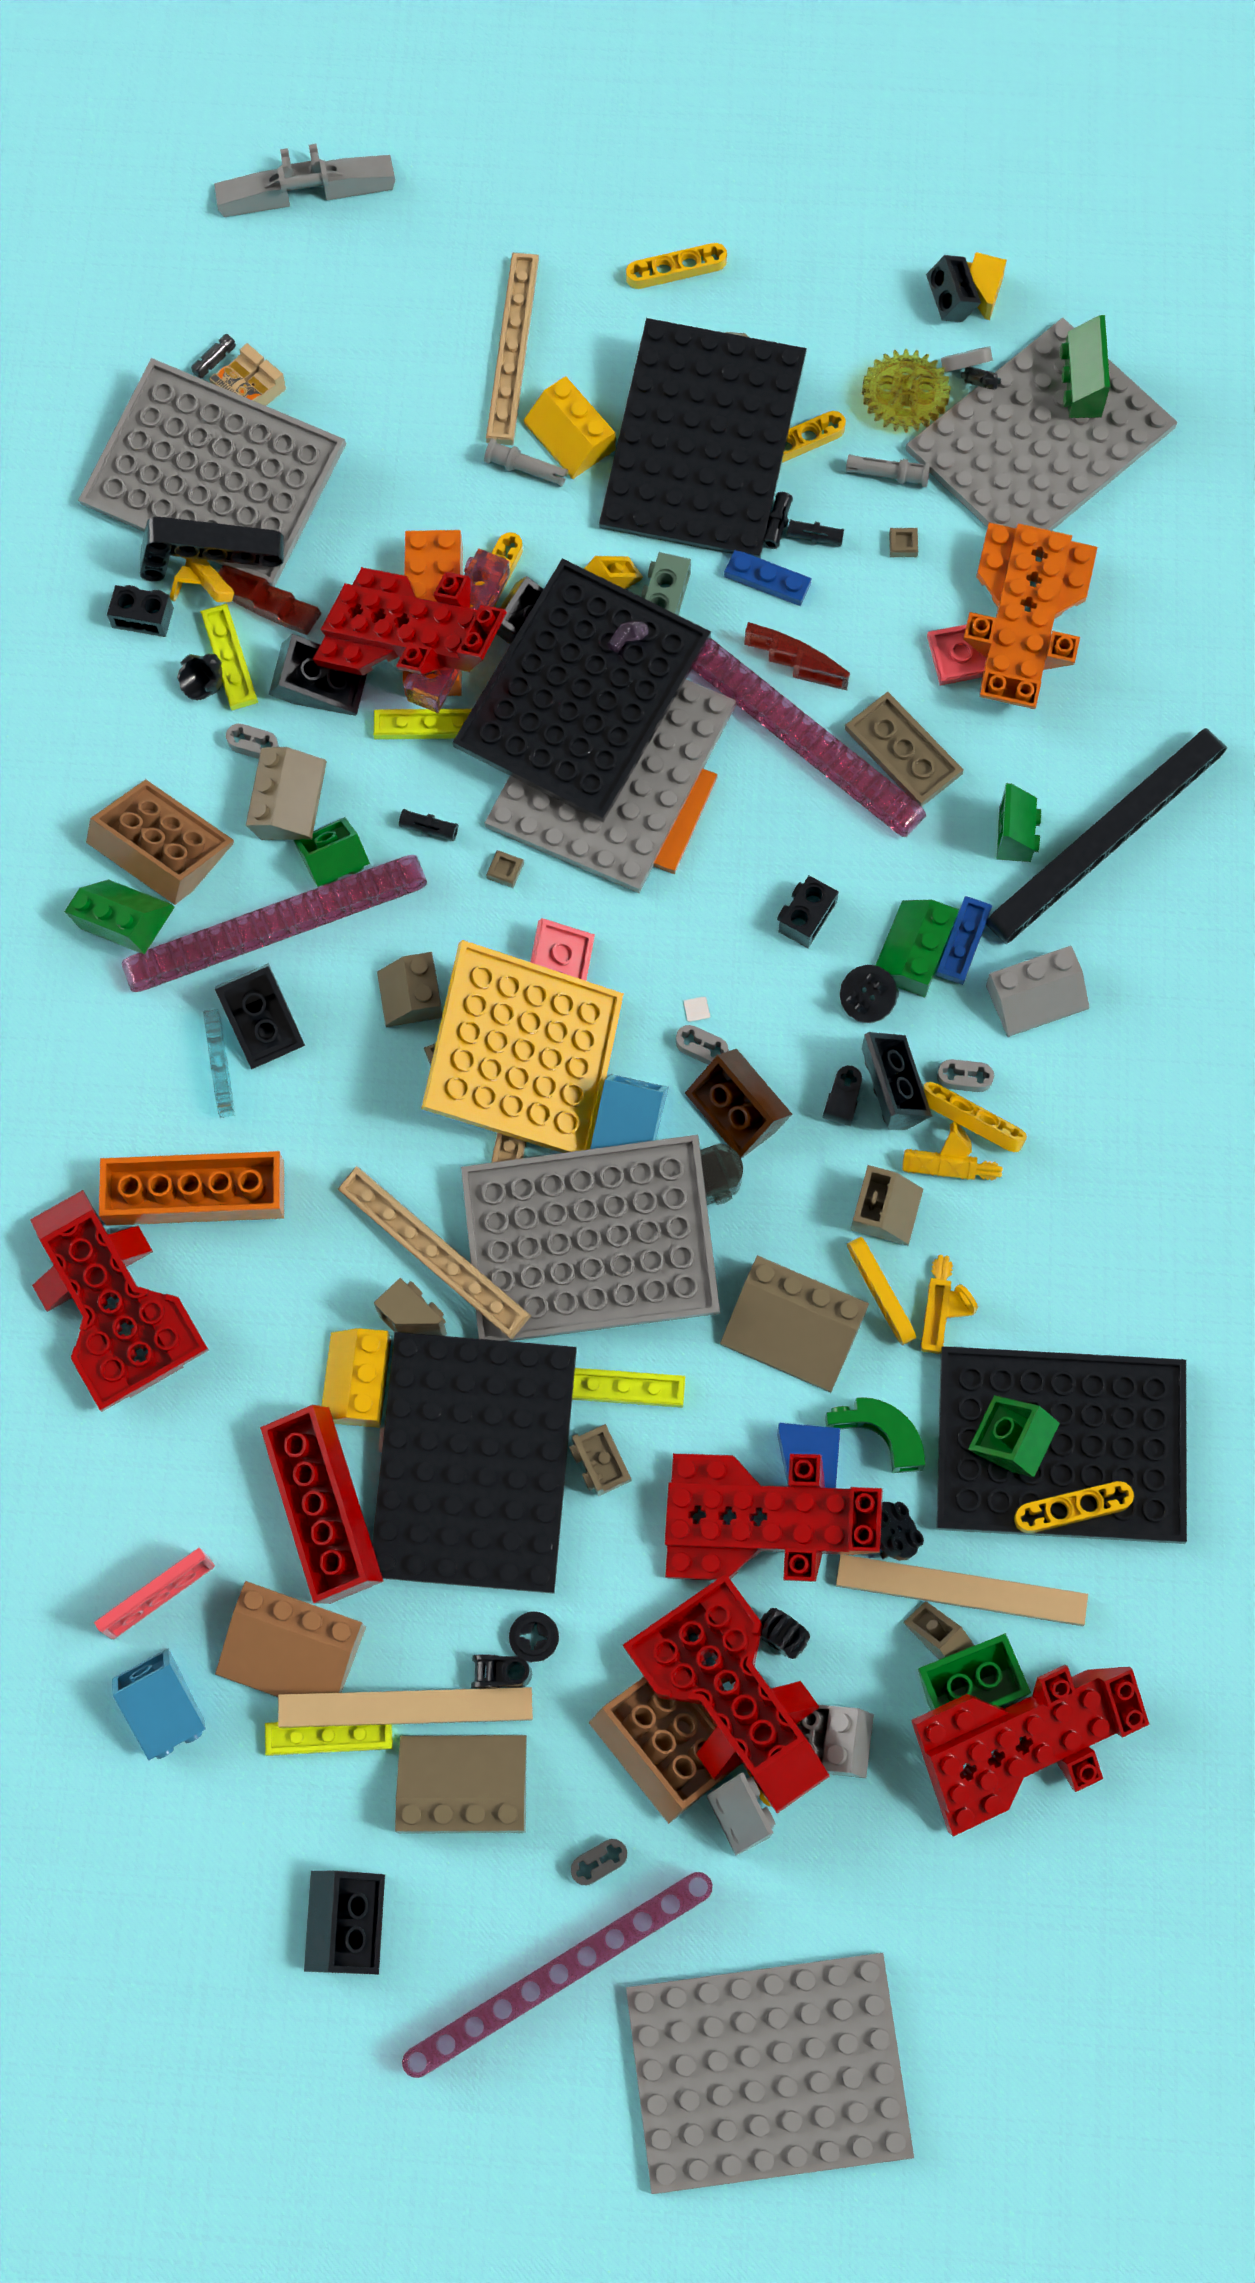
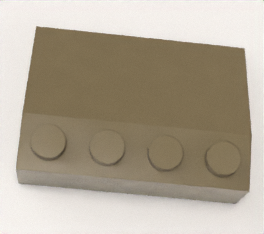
(794, 1323)
(461, 1784)

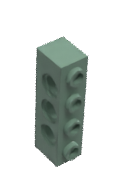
(672, 571)

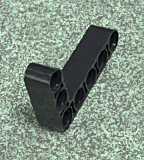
(206, 541)

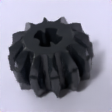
(783, 1633)

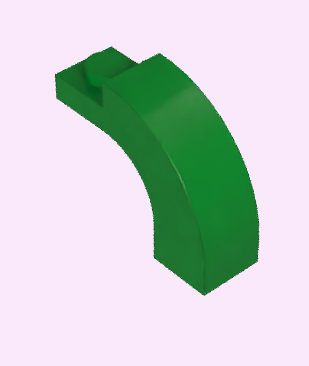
(889, 1423)

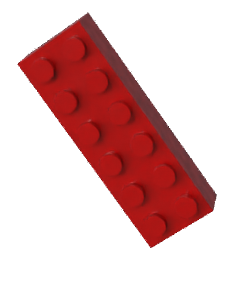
(321, 1504)

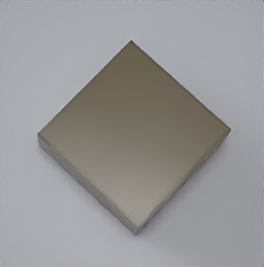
(903, 542)
(505, 869)

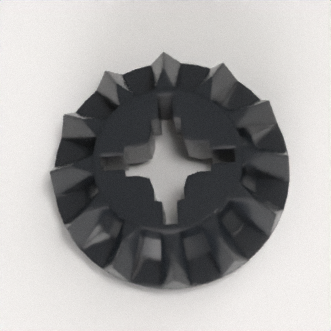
(524, 1625)

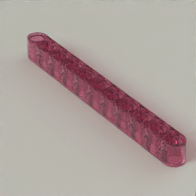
(809, 739)
(274, 923)
(541, 1976)

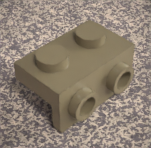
(601, 1460)

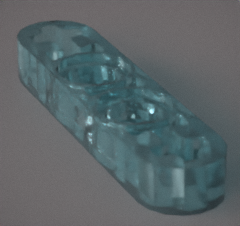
(219, 1063)

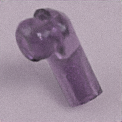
(627, 632)

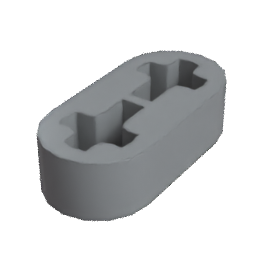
(967, 359)
(253, 737)
(703, 1038)
(967, 1069)

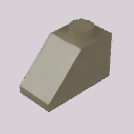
(937, 1631)

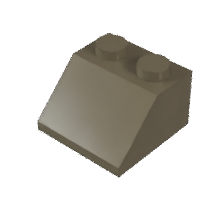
(410, 990)

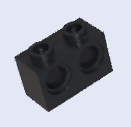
(953, 288)
(138, 616)
(812, 913)

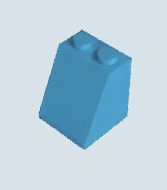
(628, 1112)
(158, 1705)

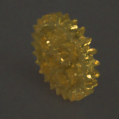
(922, 404)

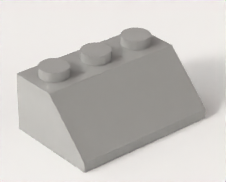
(1038, 991)

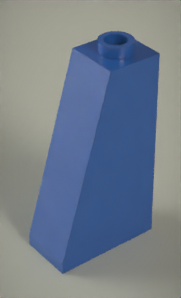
(811, 1440)

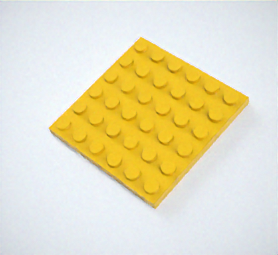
(522, 1050)

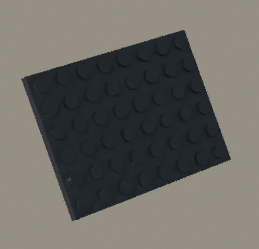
(702, 438)
(568, 706)
(1116, 1424)
(474, 1462)

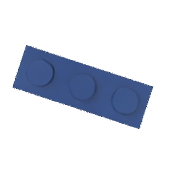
(767, 577)
(964, 940)

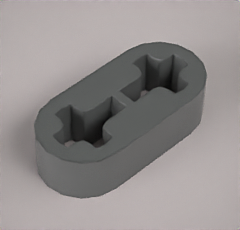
(595, 1855)

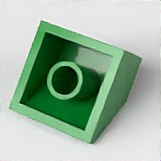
(1017, 825)
(332, 852)
(1014, 1435)

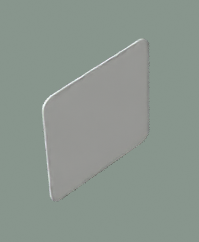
(696, 1009)

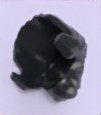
(200, 676)

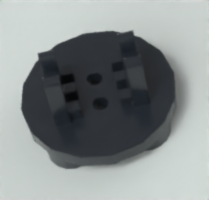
(859, 1004)
(898, 1532)

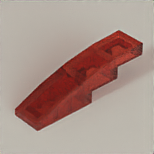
(270, 602)
(807, 662)

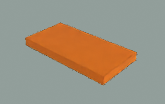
(683, 828)

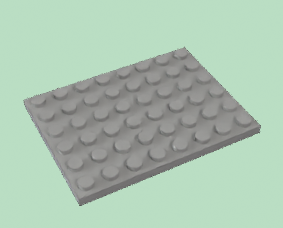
(1018, 452)
(211, 459)
(645, 810)
(594, 1236)
(768, 2073)

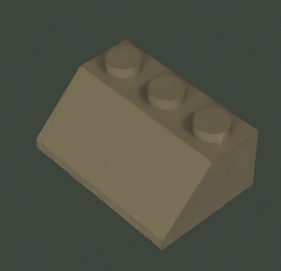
(285, 794)

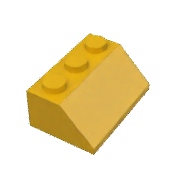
(570, 428)
(357, 1376)

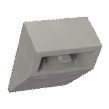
(840, 1738)
(741, 1814)

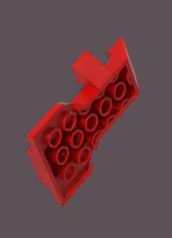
(386, 620)
(90, 1270)
(800, 1518)
(751, 1719)
(1054, 1725)

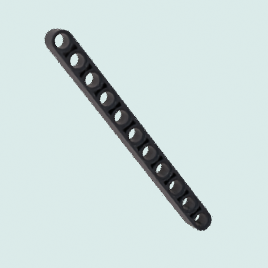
(1105, 836)

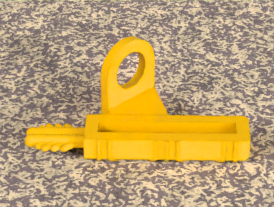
(201, 572)
(952, 1160)
(943, 1304)

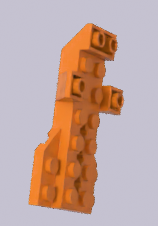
(1020, 641)

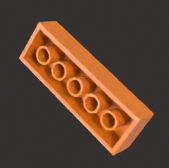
(426, 560)
(191, 1188)

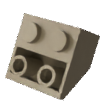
(887, 1206)
(408, 1312)

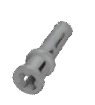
(514, 459)
(902, 471)

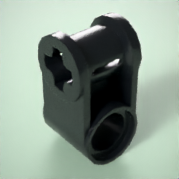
(843, 1099)
(498, 1672)

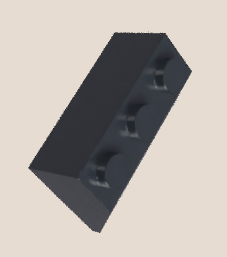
(895, 1080)
(344, 1922)

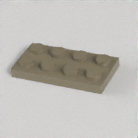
(904, 749)

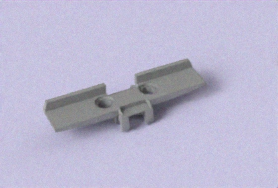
(270, 188)

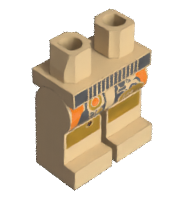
(251, 377)

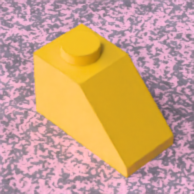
(987, 277)
(615, 569)

